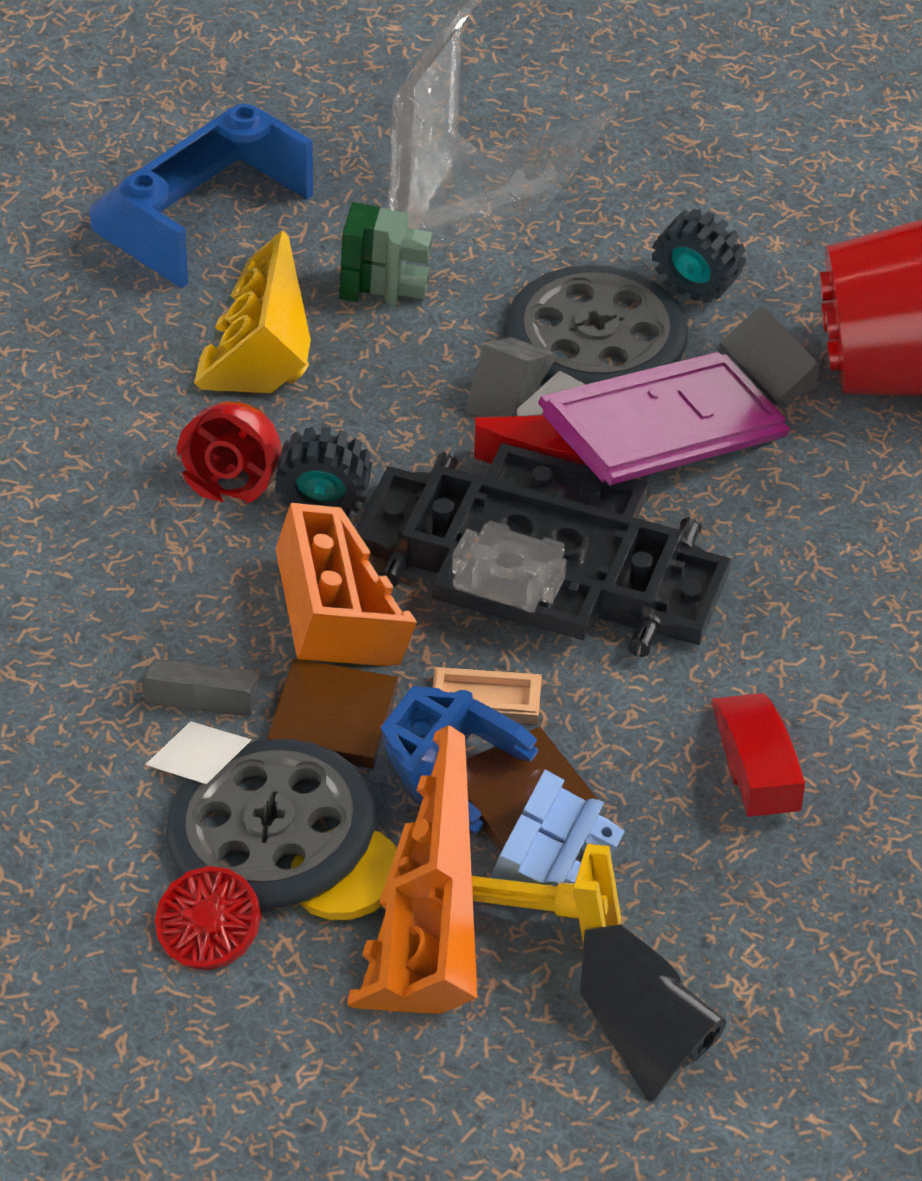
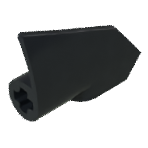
(644, 1007)

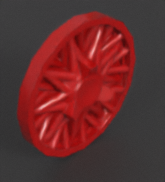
(208, 918)

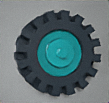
(699, 255)
(323, 470)

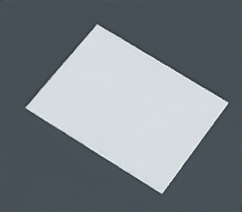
(198, 752)

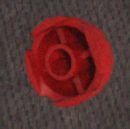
(224, 443)

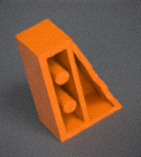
(333, 593)

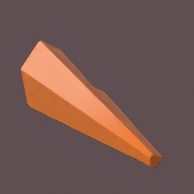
(427, 935)

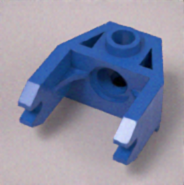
(425, 710)

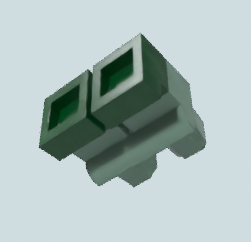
(376, 253)

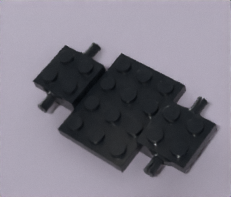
(628, 565)

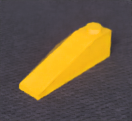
(263, 329)

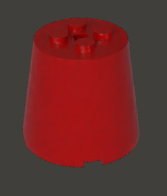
(875, 311)

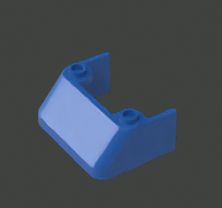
(131, 210)

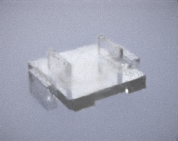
(509, 566)

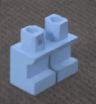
(552, 834)

